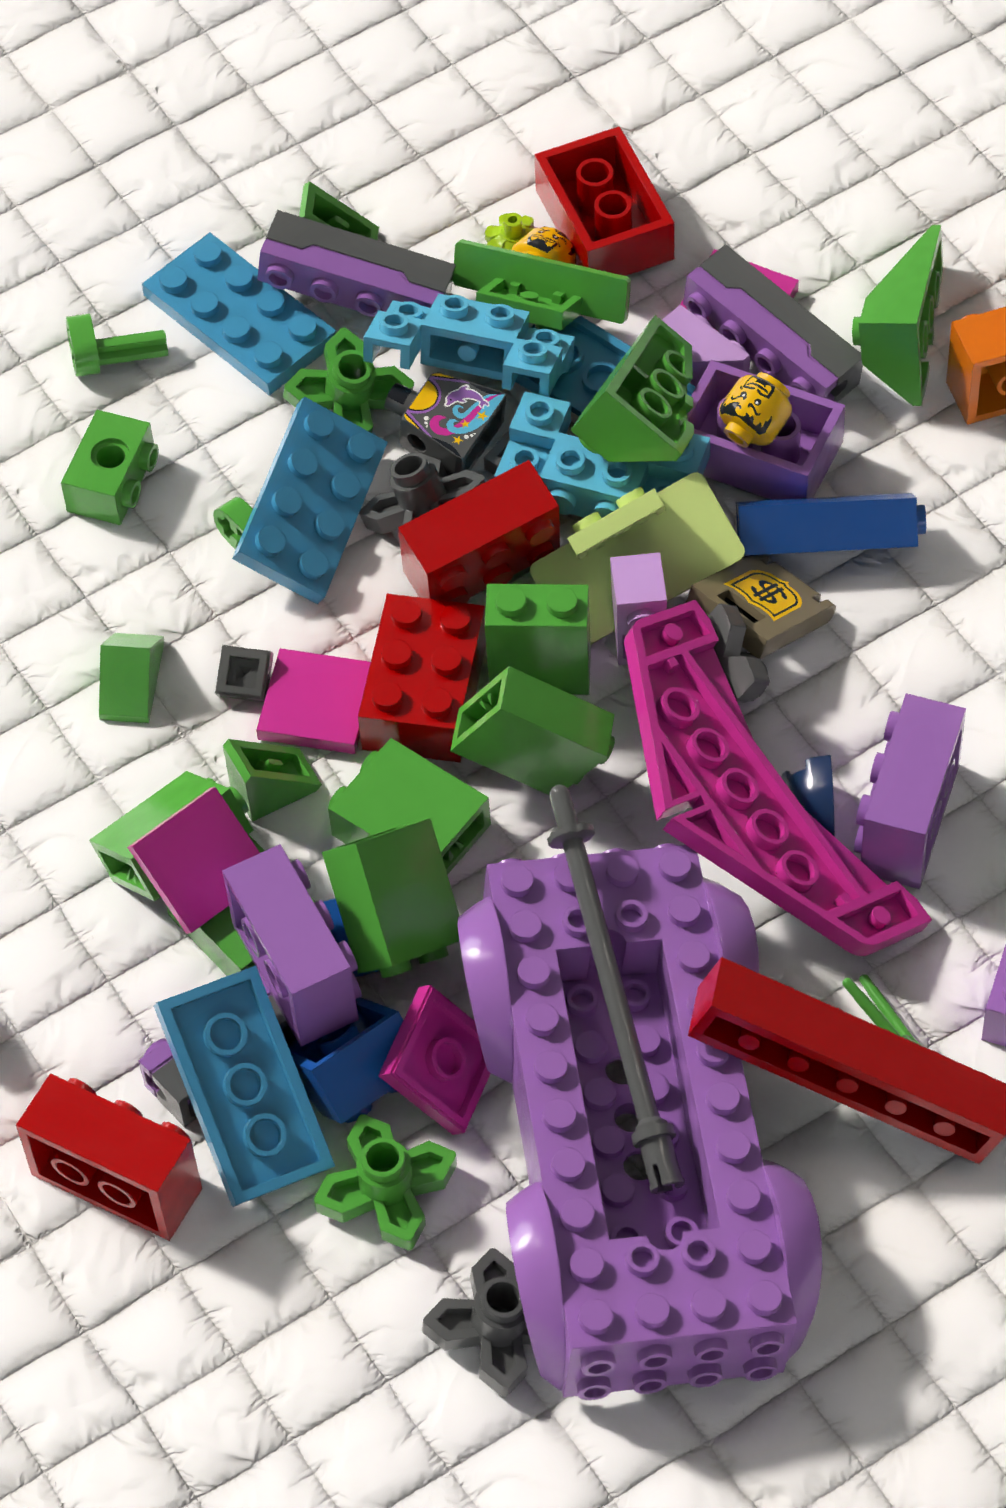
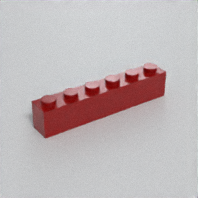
(849, 1060)

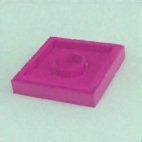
(314, 701)
(188, 856)
(438, 1060)

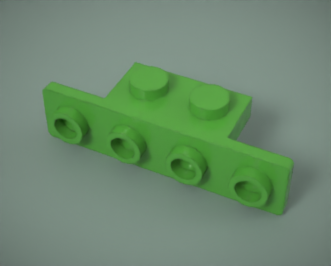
(545, 287)

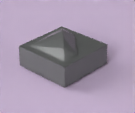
(244, 673)

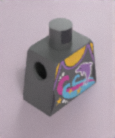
(448, 419)

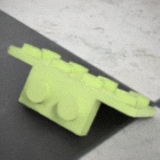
(678, 522)

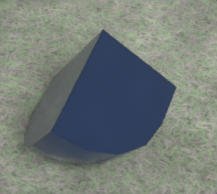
(815, 789)

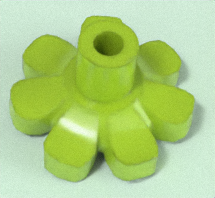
(510, 230)

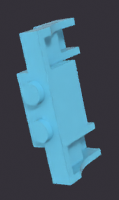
(472, 340)
(574, 475)

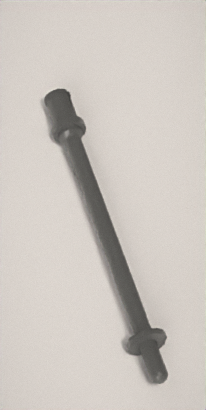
(652, 1132)

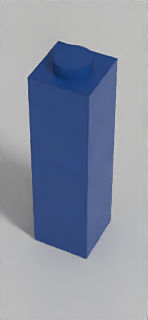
(830, 523)

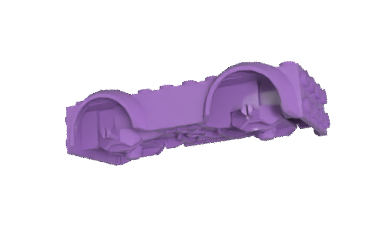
(609, 1276)

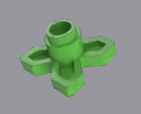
(348, 384)
(385, 1180)

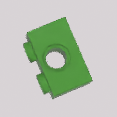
(109, 467)

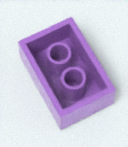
(786, 467)
(910, 789)
(293, 944)

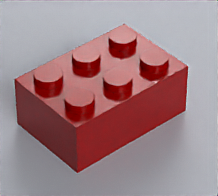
(605, 204)
(481, 536)
(421, 674)
(110, 1155)

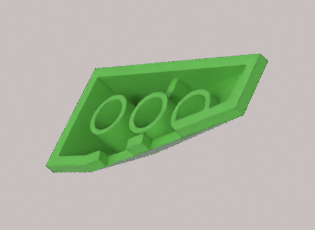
(900, 319)
(643, 402)

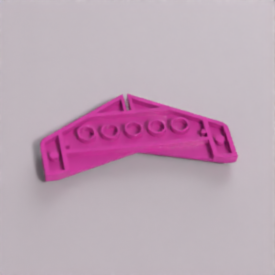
(741, 807)

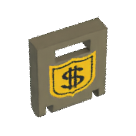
(771, 595)

